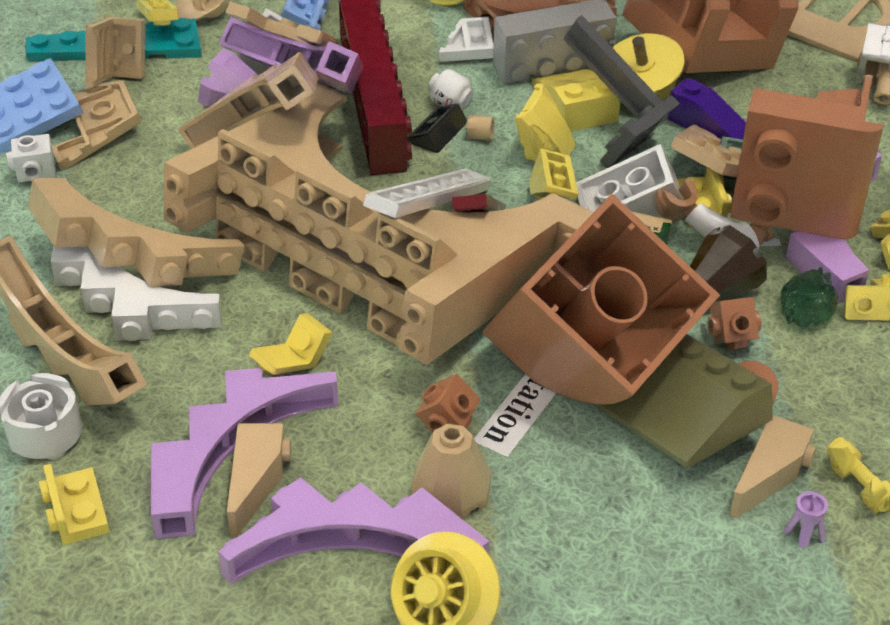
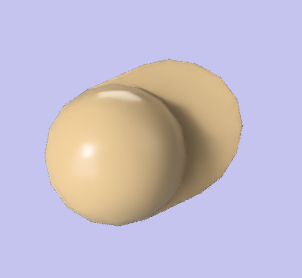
(201, 8)

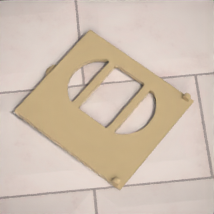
(832, 35)

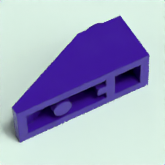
(705, 109)

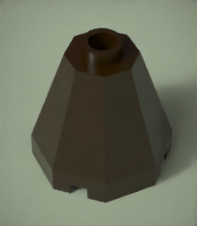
(729, 263)

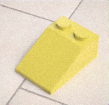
(582, 98)

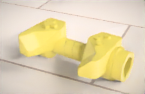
(846, 460)

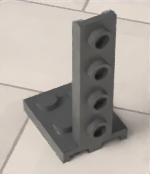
(625, 85)

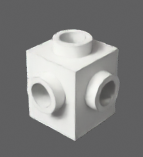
(31, 157)

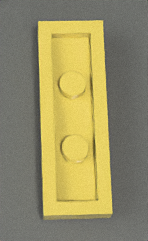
(158, 11)

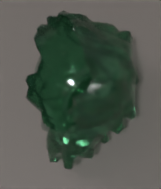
(809, 298)

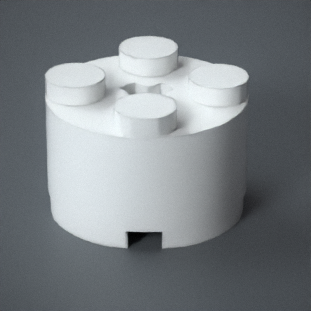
(41, 417)

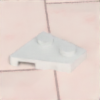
(469, 41)

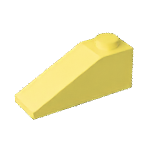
(553, 174)

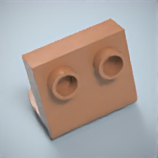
(807, 161)

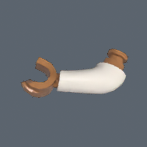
(703, 218)

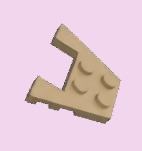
(284, 28)
(106, 116)
(706, 149)

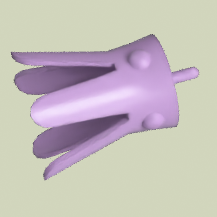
(810, 511)

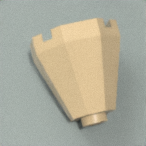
(453, 470)

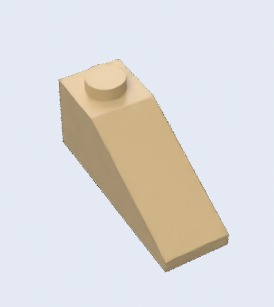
(773, 464)
(255, 470)

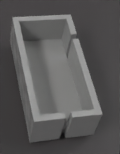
(535, 40)

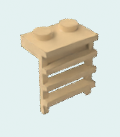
(114, 49)

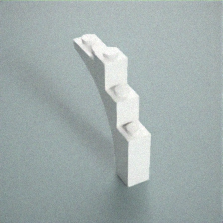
(133, 303)

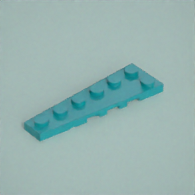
(173, 40)

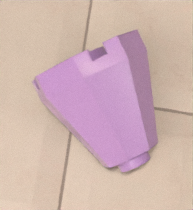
(227, 73)

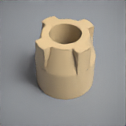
(480, 127)

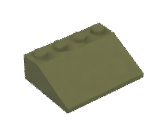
(695, 403)

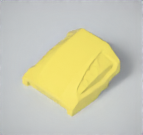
(543, 126)

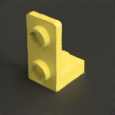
(299, 352)

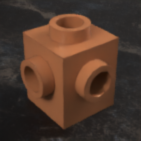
(734, 322)
(447, 403)

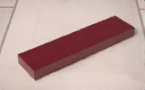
(477, 203)

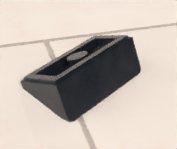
(439, 128)

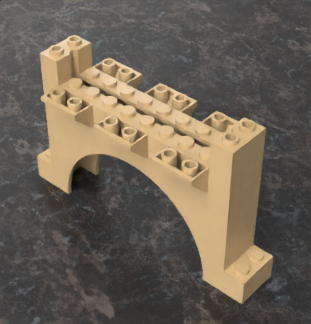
(424, 273)

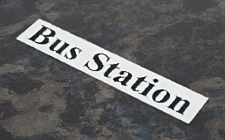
(514, 416)

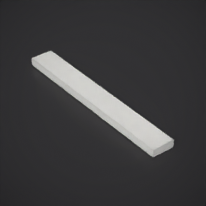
(426, 193)

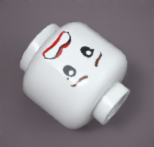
(450, 88)

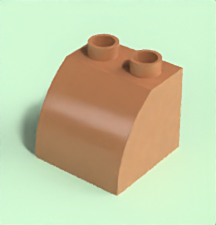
(602, 309)

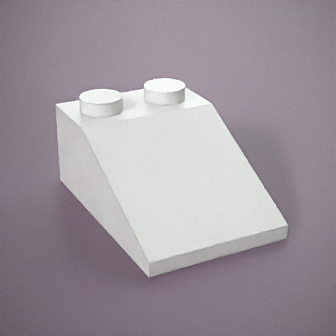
(632, 183)

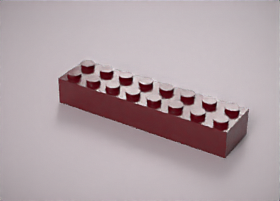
(378, 91)

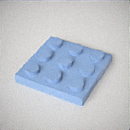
(34, 103)

